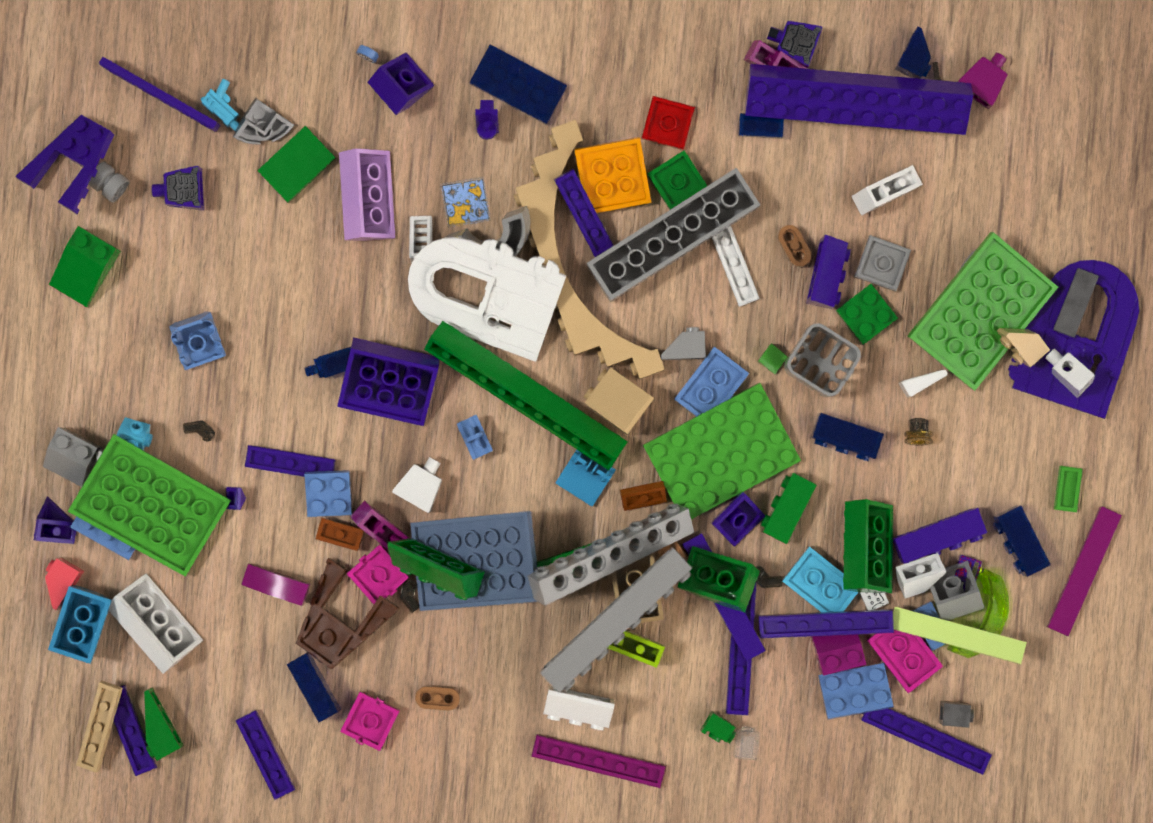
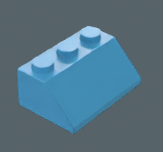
(80, 623)

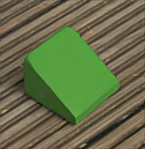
(772, 358)

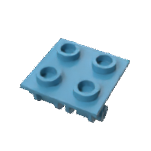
(584, 478)

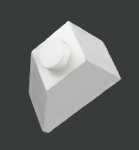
(919, 575)

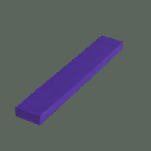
(159, 94)
(735, 621)
(826, 623)
(740, 671)
(929, 739)

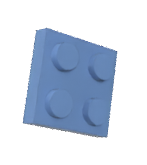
(328, 493)

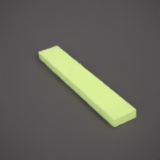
(958, 635)

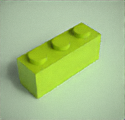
(639, 648)

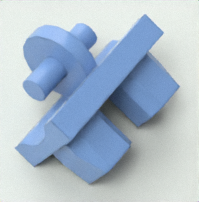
(474, 437)

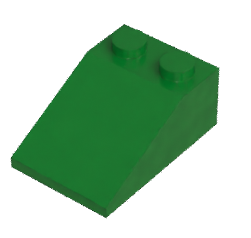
(83, 266)
(720, 579)

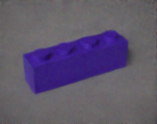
(940, 535)

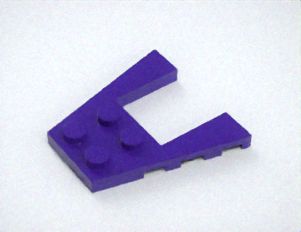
(81, 143)

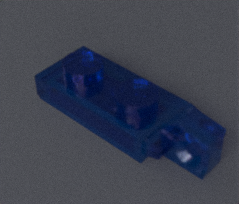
(329, 363)

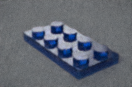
(518, 84)

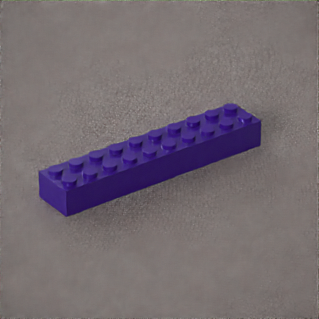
(858, 99)

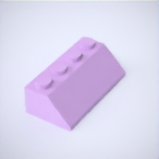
(367, 195)

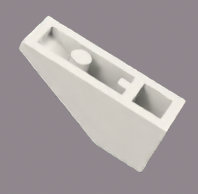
(886, 190)

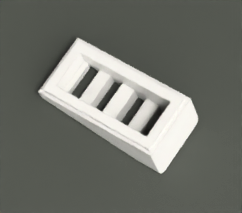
(419, 220)
(914, 385)

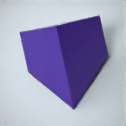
(53, 524)

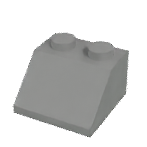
(71, 456)
(954, 601)

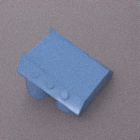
(197, 340)

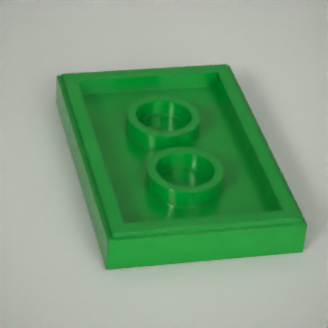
(296, 164)

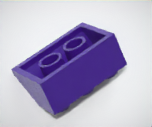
(828, 272)

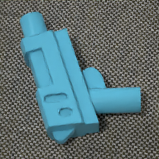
(217, 105)

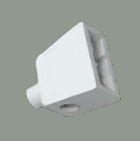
(1075, 380)
(420, 485)

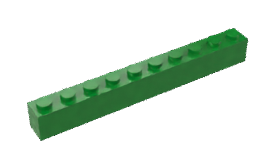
(525, 395)

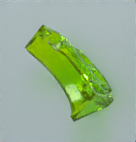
(997, 608)

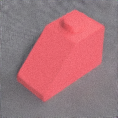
(59, 577)

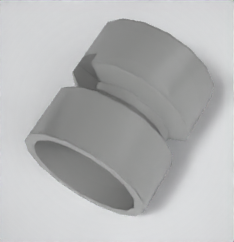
(111, 184)

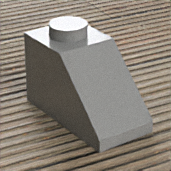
(686, 346)

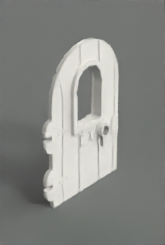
(515, 293)

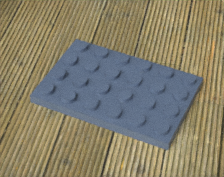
(493, 543)

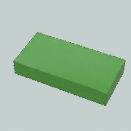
(1068, 489)

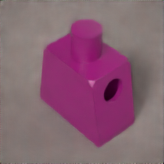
(986, 79)

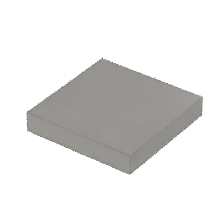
(882, 263)

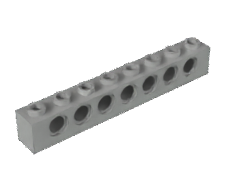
(642, 544)

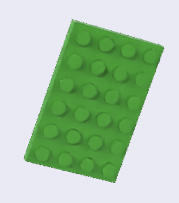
(987, 294)
(722, 451)
(149, 505)

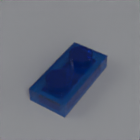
(760, 127)

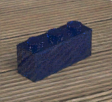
(846, 437)
(1021, 541)
(314, 687)

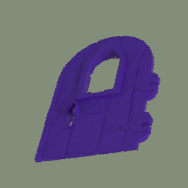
(1110, 344)

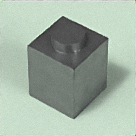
(955, 714)

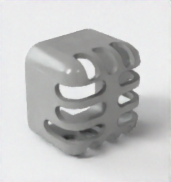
(824, 365)

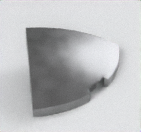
(261, 124)

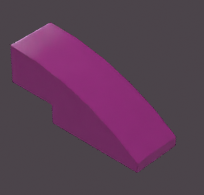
(763, 54)
(276, 584)

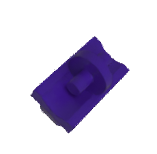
(487, 120)

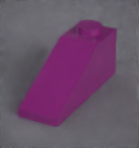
(376, 525)

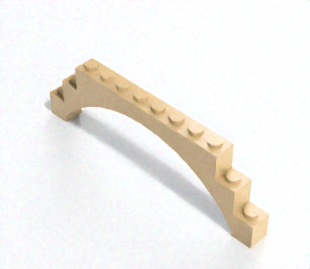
(582, 327)

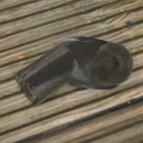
(201, 427)
(766, 581)
(407, 595)

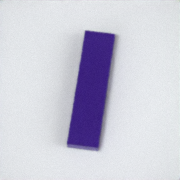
(583, 212)
(286, 462)
(132, 735)
(265, 754)

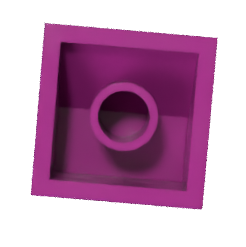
(838, 653)

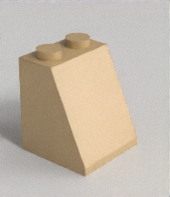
(617, 400)

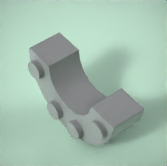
(515, 230)

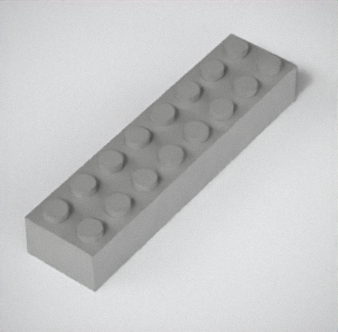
(673, 235)
(616, 619)

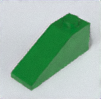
(160, 732)

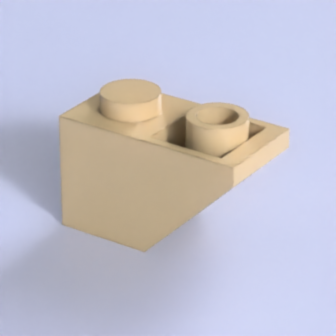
(1025, 345)

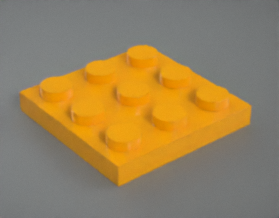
(614, 174)

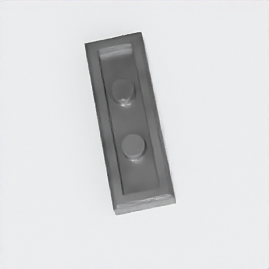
(1075, 303)

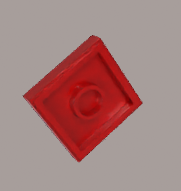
(668, 123)

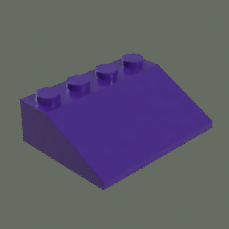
(388, 381)

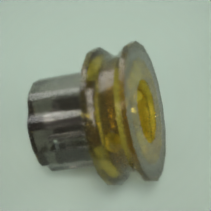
(918, 432)

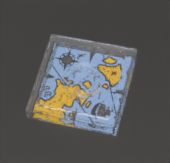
(465, 202)

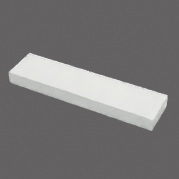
(735, 267)

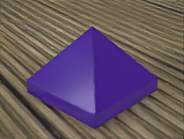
(237, 498)

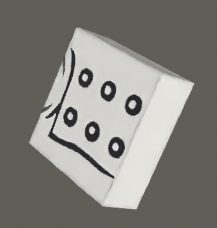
(873, 600)

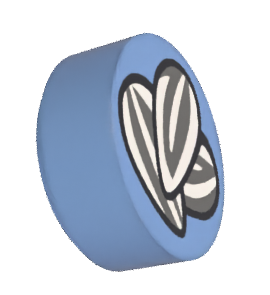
(367, 53)

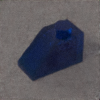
(915, 56)

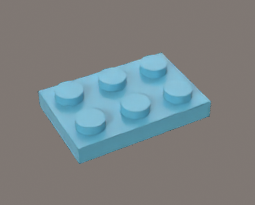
(819, 583)

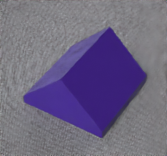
(737, 518)

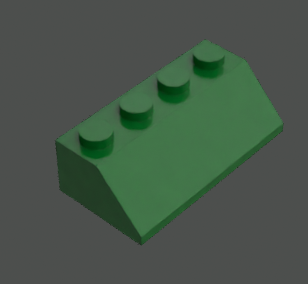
(868, 546)
(436, 567)

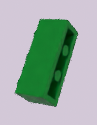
(788, 507)

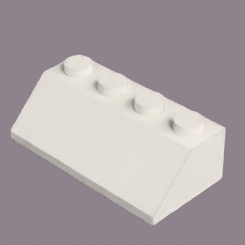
(154, 623)

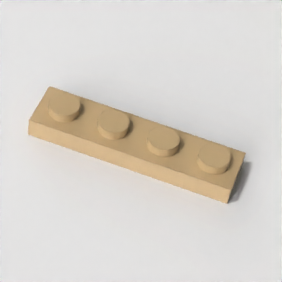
(99, 726)

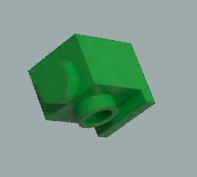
(719, 728)

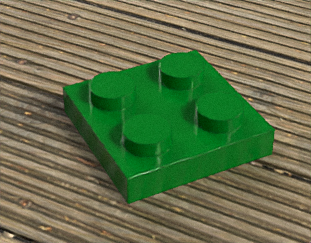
(677, 180)
(866, 314)

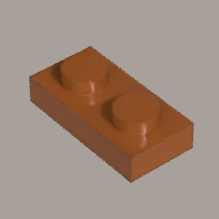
(643, 495)
(339, 534)

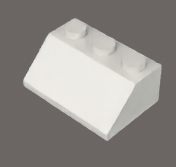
(579, 708)

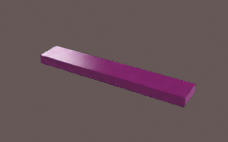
(1084, 571)
(598, 761)

